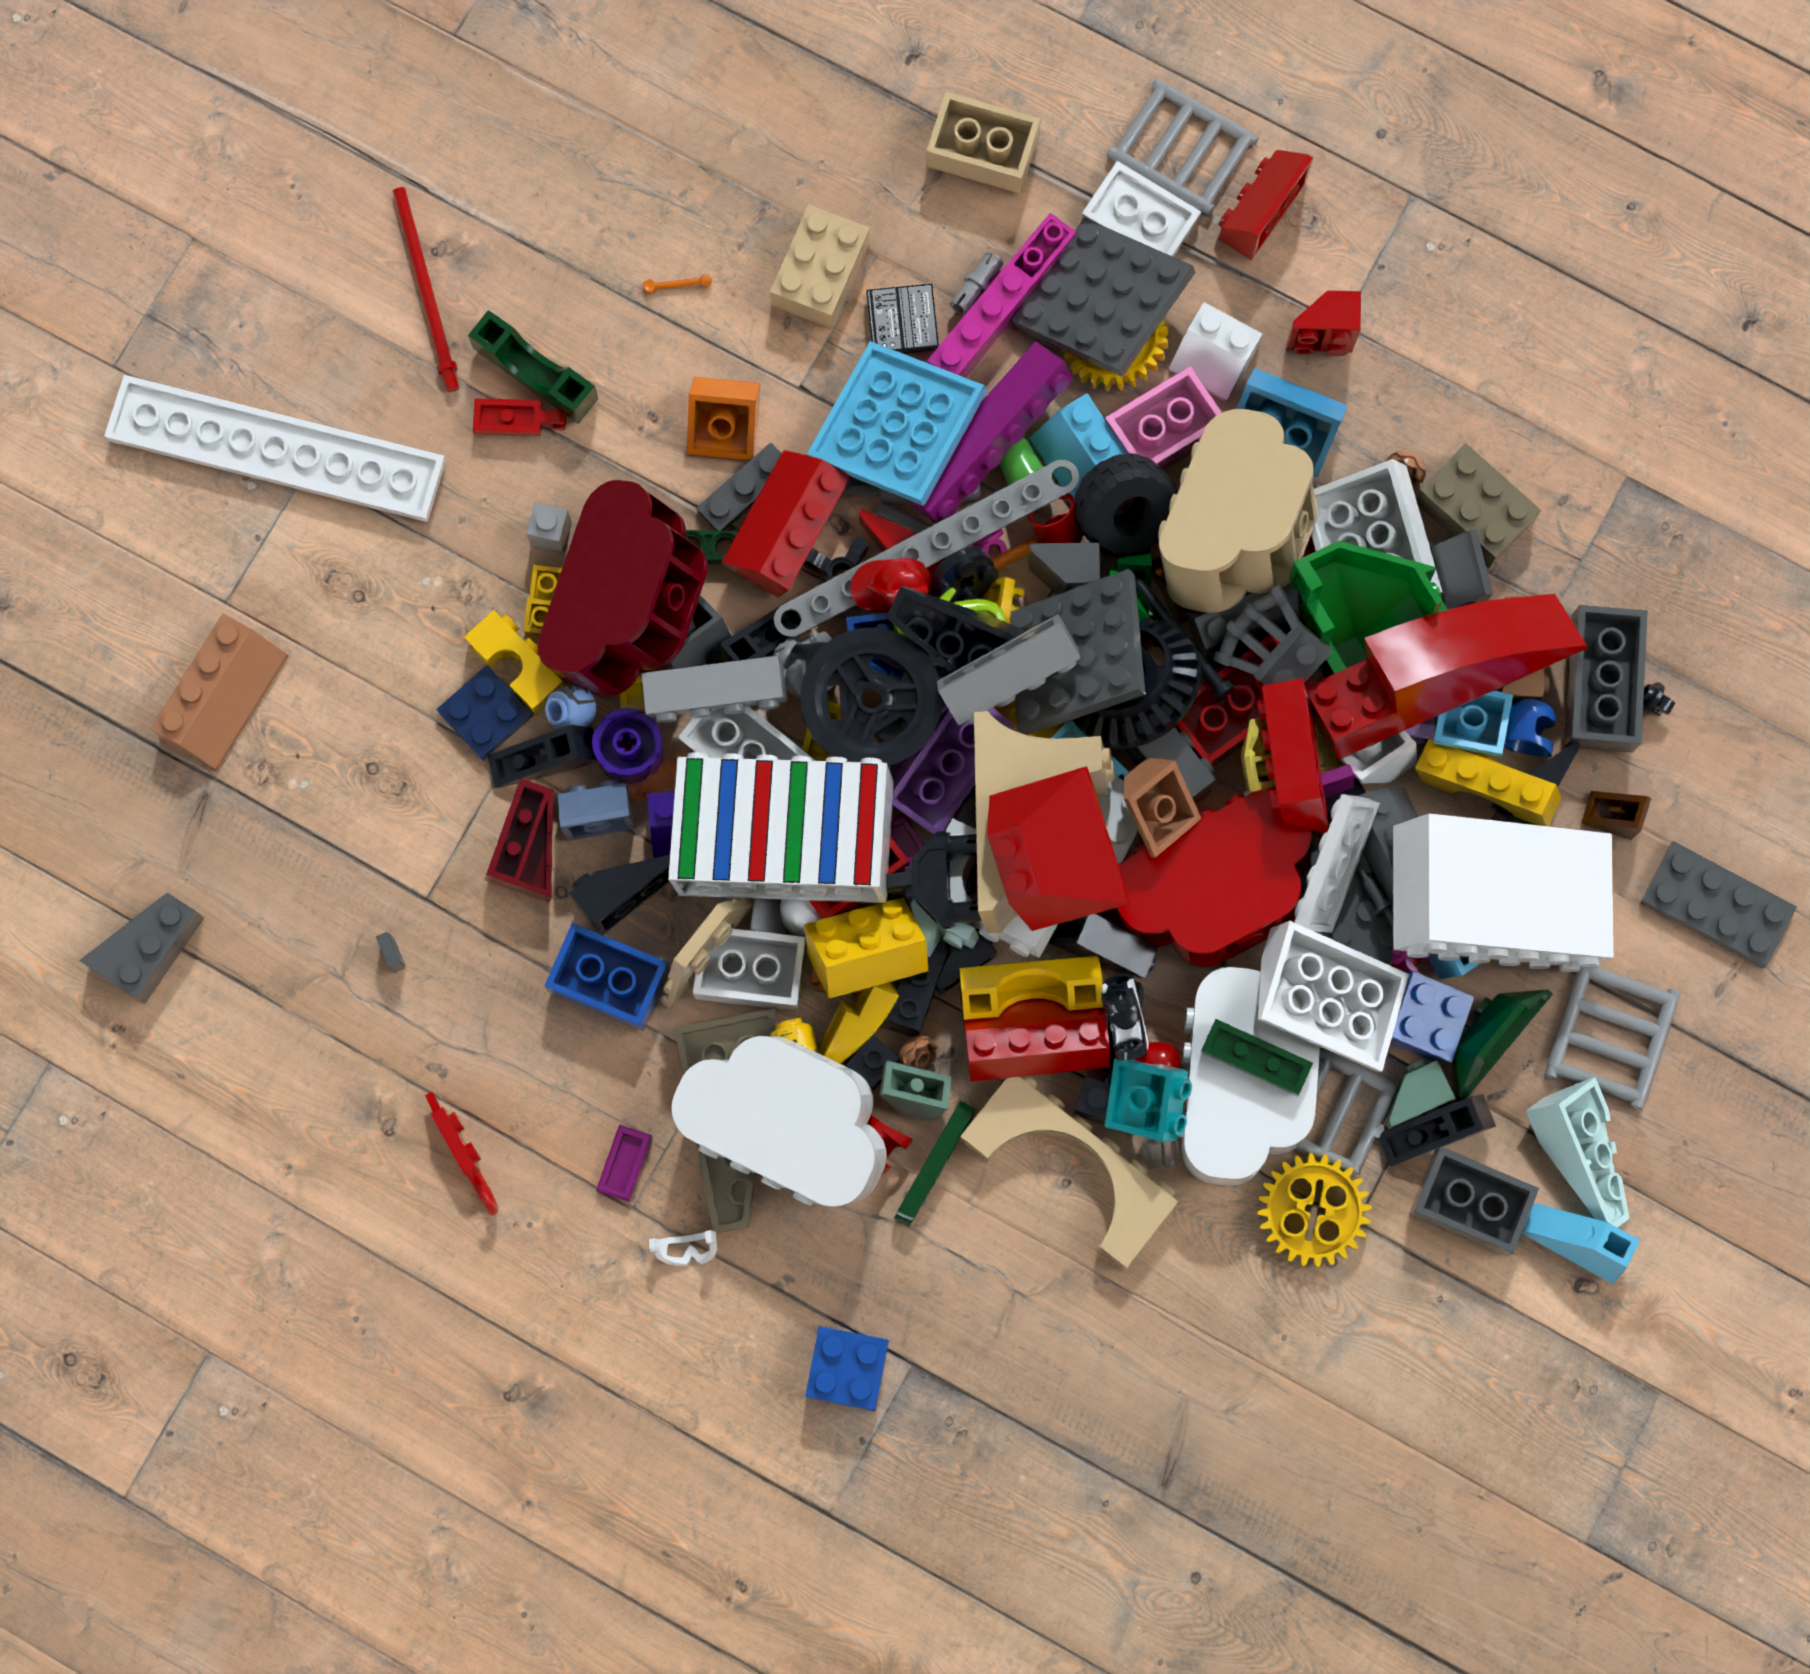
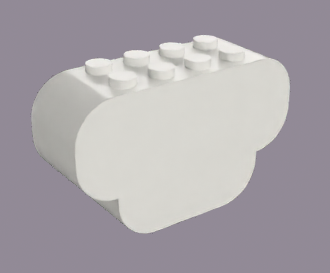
(1229, 1113)
(786, 1118)

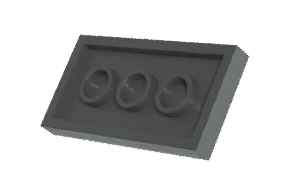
(1718, 904)

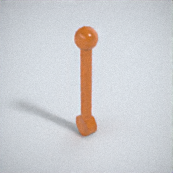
(650, 286)

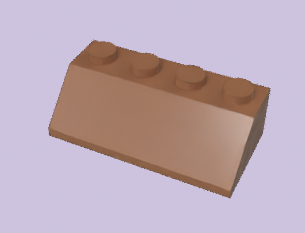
(219, 691)

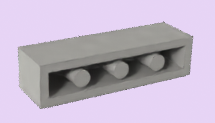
(1009, 670)
(714, 688)

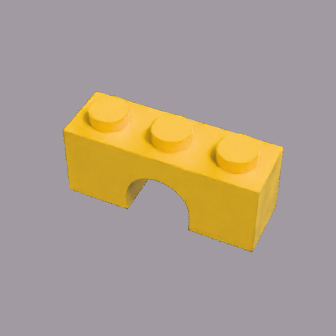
(496, 640)

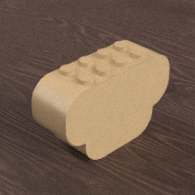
(1237, 514)

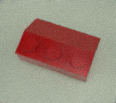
(1264, 201)

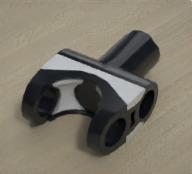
(1123, 1003)

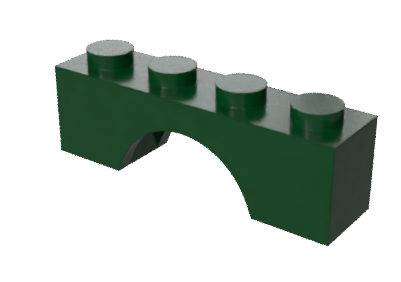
(511, 353)

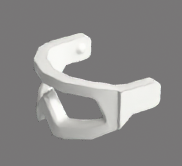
(660, 1246)

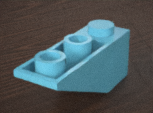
(1582, 1240)

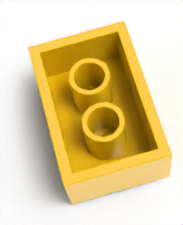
(866, 947)

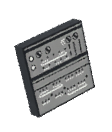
(903, 318)

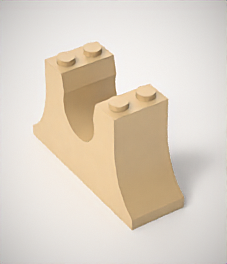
(1011, 760)

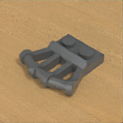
(1294, 657)

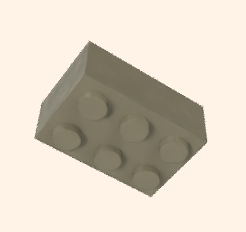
(1476, 496)

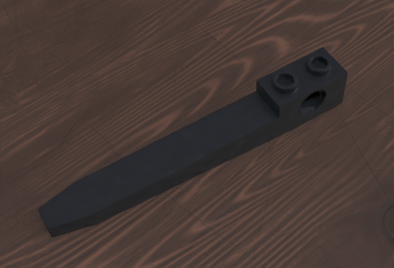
(918, 990)

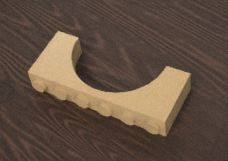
(1023, 1111)

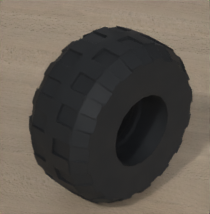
(1109, 486)

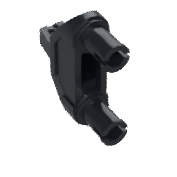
(930, 879)

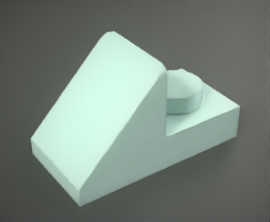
(957, 936)

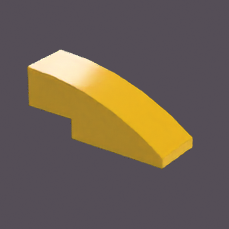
(857, 1022)

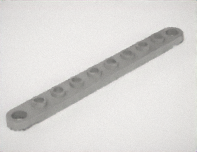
(936, 542)

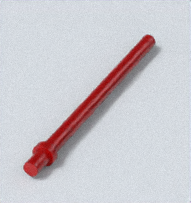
(446, 366)

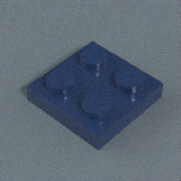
(484, 712)

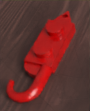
(465, 1154)

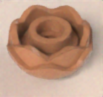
(1414, 463)
(918, 1052)

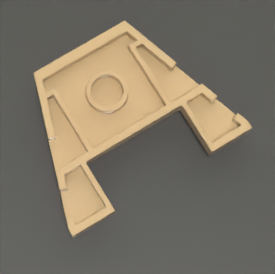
(695, 953)

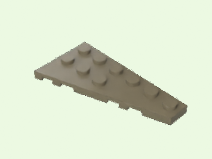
(726, 1189)

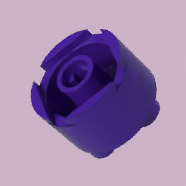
(610, 740)

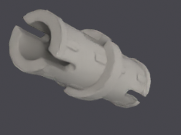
(976, 283)

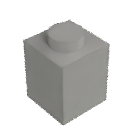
(549, 527)

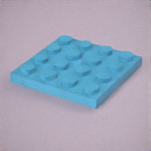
(897, 422)

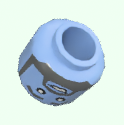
(570, 706)

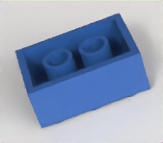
(607, 977)

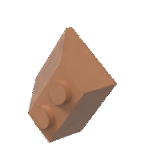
(1159, 803)

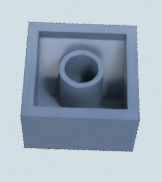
(595, 810)

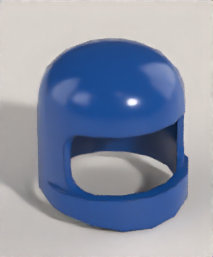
(1526, 725)

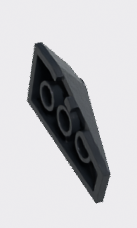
(948, 630)

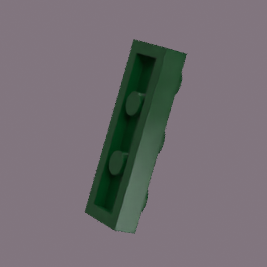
(1256, 1057)

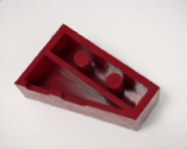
(525, 843)

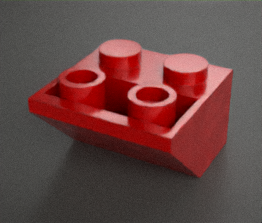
(1327, 325)

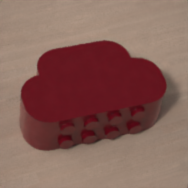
(622, 591)

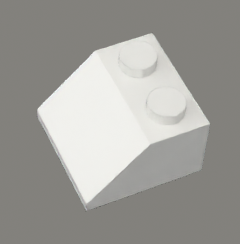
(1216, 350)

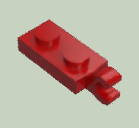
(515, 417)

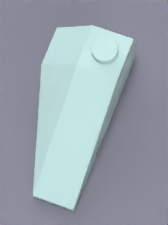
(1576, 1139)

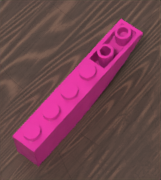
(1002, 298)

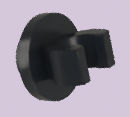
(1655, 700)

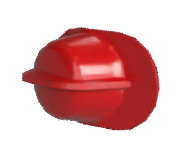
(878, 582)

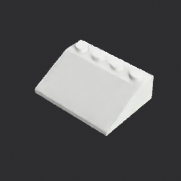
(1373, 512)
(1329, 994)

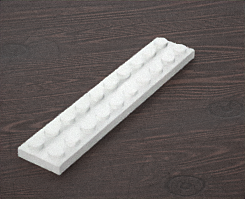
(275, 448)

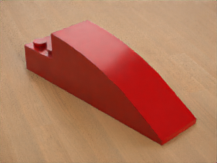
(1439, 665)

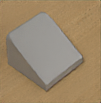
(767, 917)

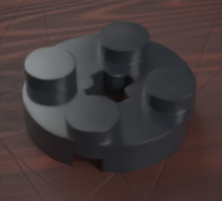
(973, 566)

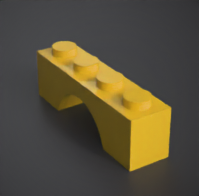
(1514, 790)
(1068, 981)

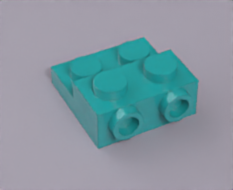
(1148, 1100)

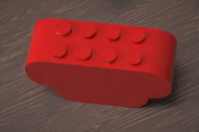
(1218, 882)

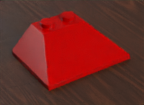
(1054, 850)

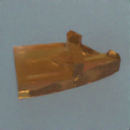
(663, 779)

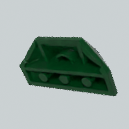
(1491, 1035)

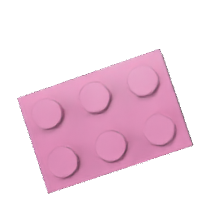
(1165, 419)

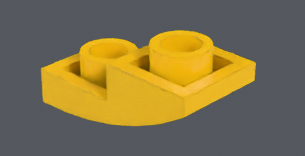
(541, 592)

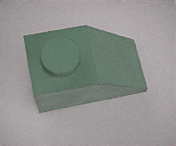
(915, 1090)
(1419, 1093)

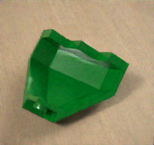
(1359, 593)

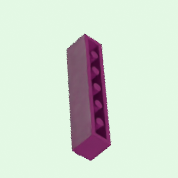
(996, 427)

